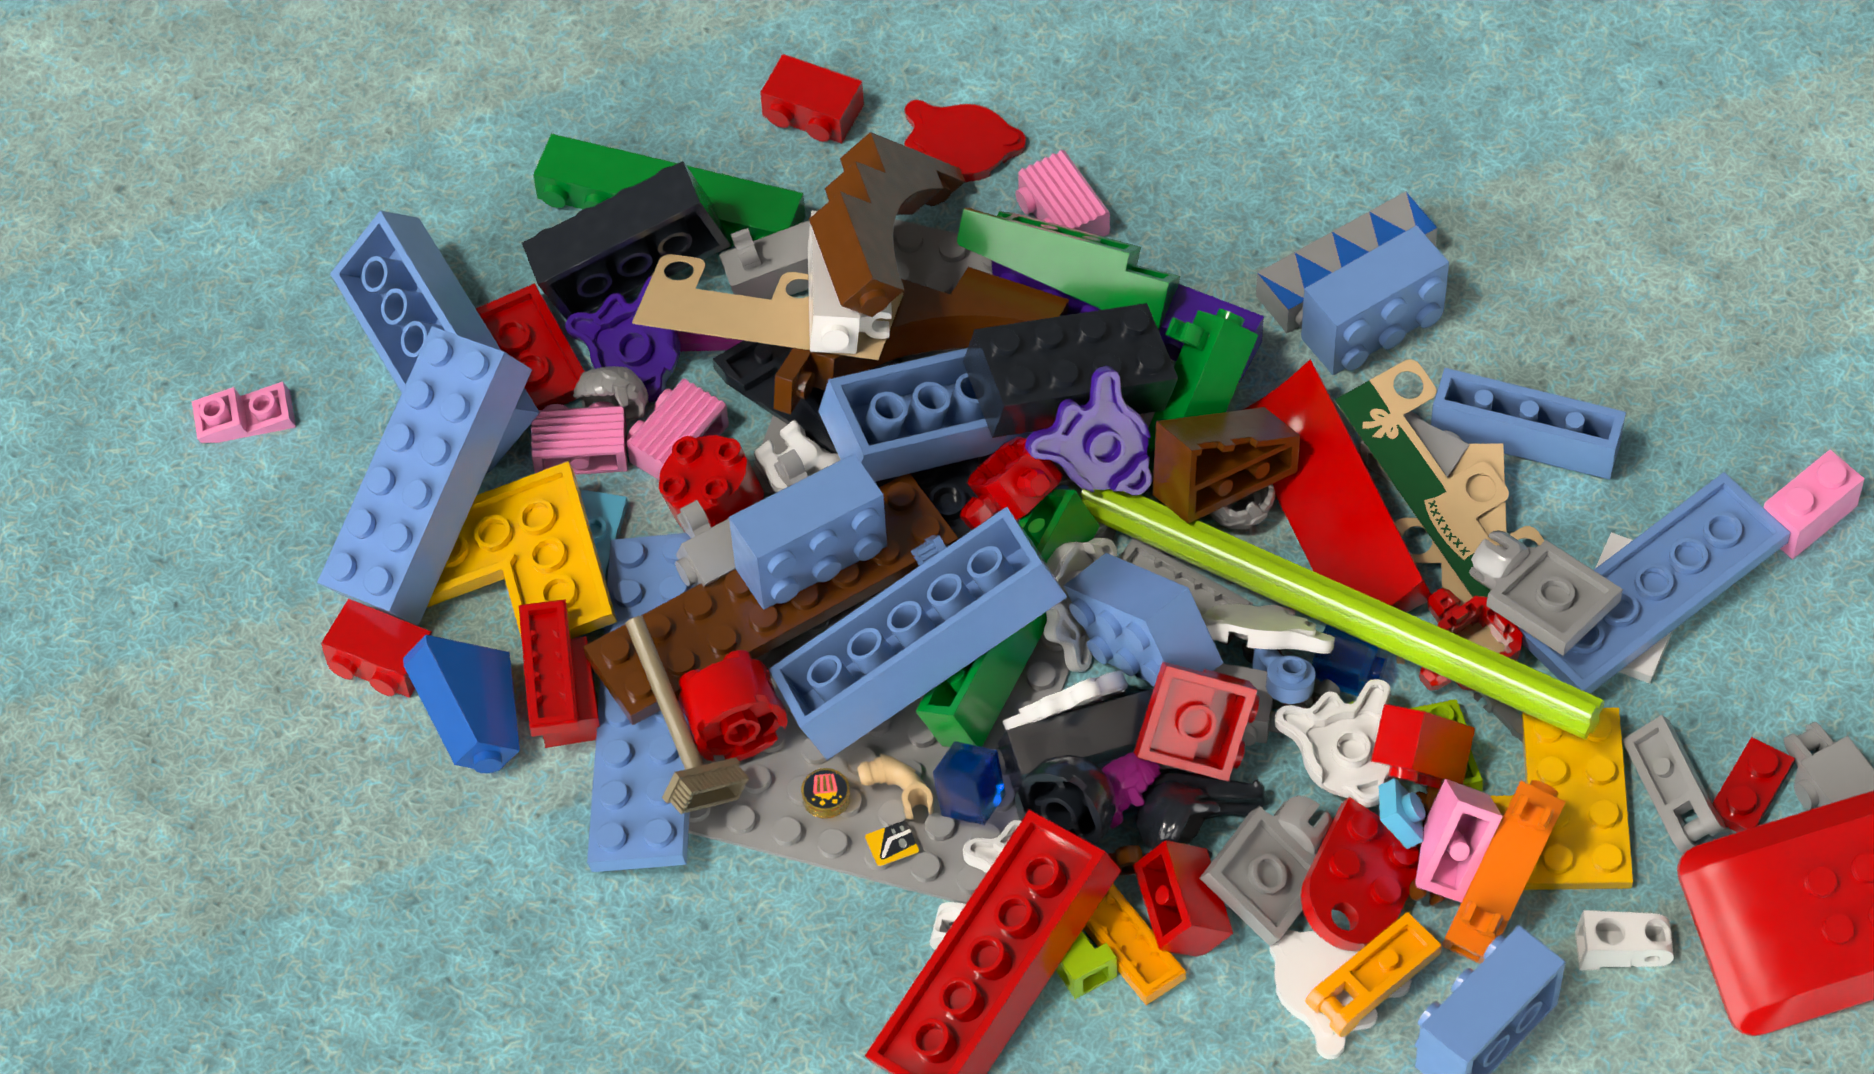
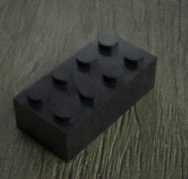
(622, 240)
(1036, 364)

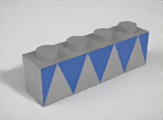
(1283, 283)

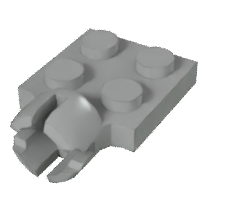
(1543, 589)
(1266, 864)

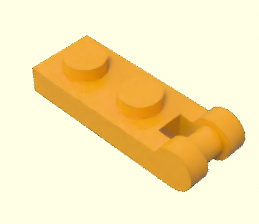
(1374, 973)

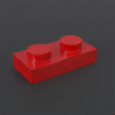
(1752, 785)

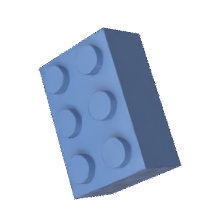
(1375, 301)
(808, 531)
(1139, 619)
(1490, 1007)

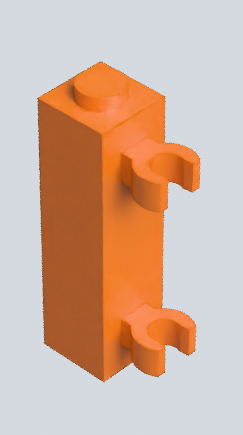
(1504, 870)

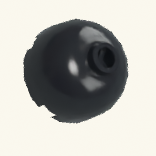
(1071, 795)

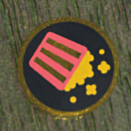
(825, 793)

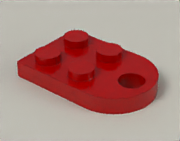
(1359, 873)

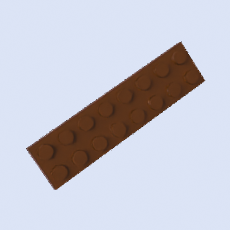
(726, 617)

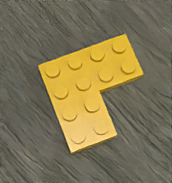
(537, 542)
(1592, 832)

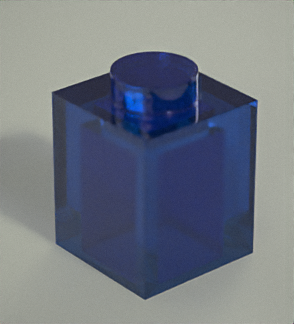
(1350, 662)
(969, 783)

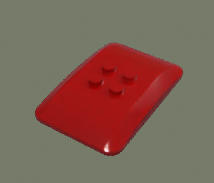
(1788, 914)

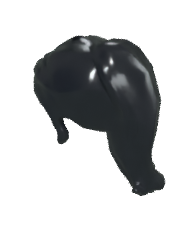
(1181, 803)

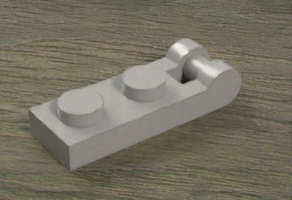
(1672, 783)

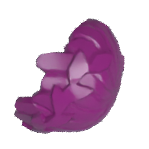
(1130, 779)

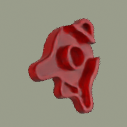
(963, 136)

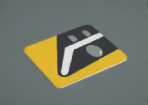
(891, 843)

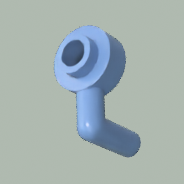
(1288, 677)

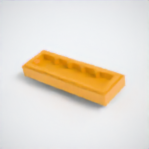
(1139, 960)

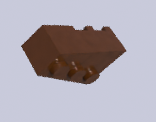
(1220, 459)

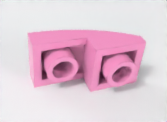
(233, 416)

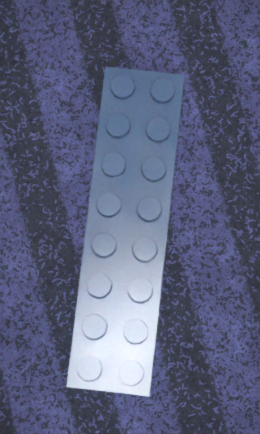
(635, 763)

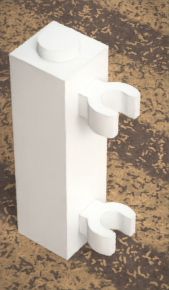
(830, 324)

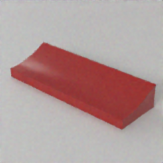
(1336, 501)
(997, 954)

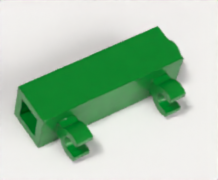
(1206, 367)

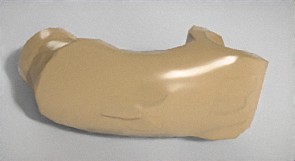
(892, 771)

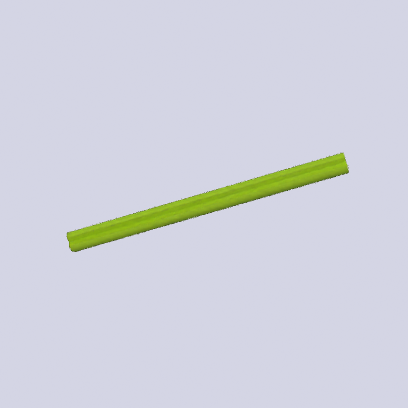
(1349, 611)

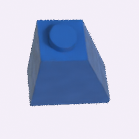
(467, 699)

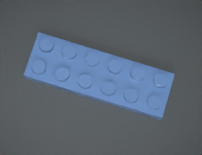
(1668, 579)

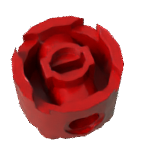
(711, 472)
(732, 707)

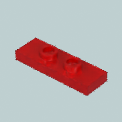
(548, 668)

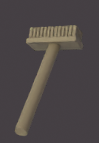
(698, 784)

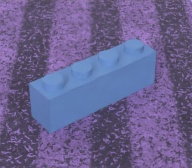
(1529, 422)

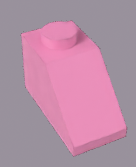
(1455, 839)

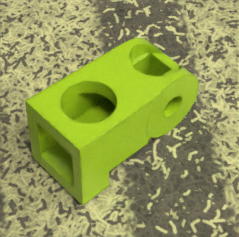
(1086, 967)

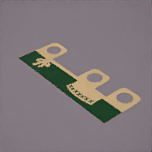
(1434, 499)

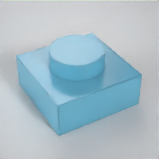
(1401, 813)

